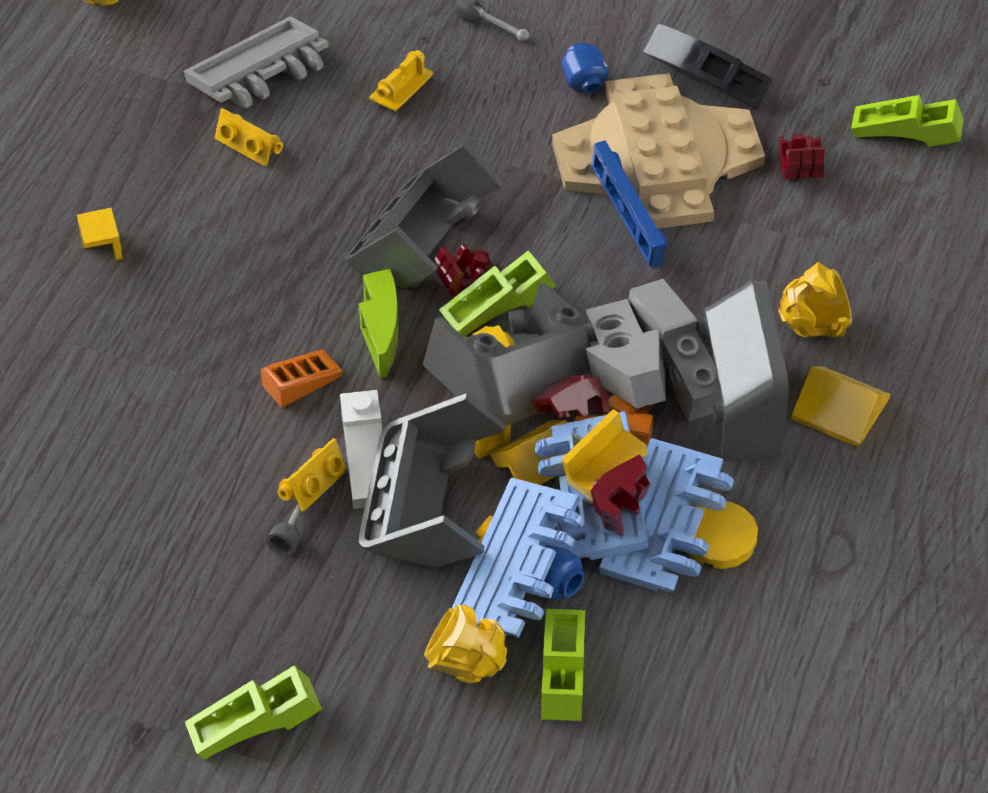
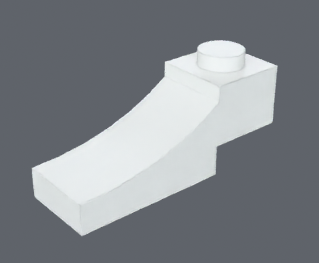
(362, 432)

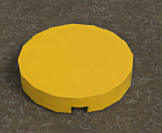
(729, 534)

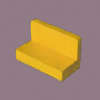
(599, 452)
(521, 454)

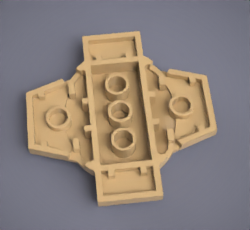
(665, 148)

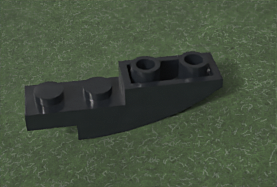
(708, 65)

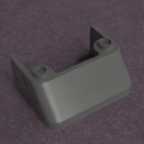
(422, 216)
(749, 371)
(511, 376)
(411, 480)

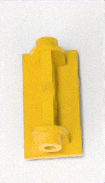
(402, 82)
(246, 137)
(314, 476)

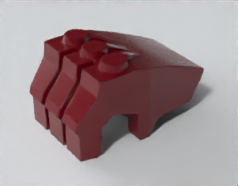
(801, 157)
(462, 269)
(575, 393)
(620, 490)

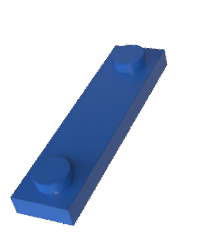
(609, 171)

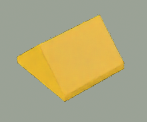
(838, 405)

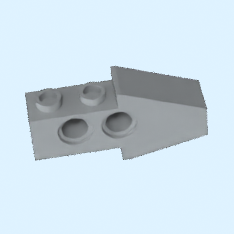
(624, 356)
(687, 362)

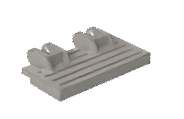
(238, 69)

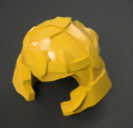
(816, 304)
(465, 649)

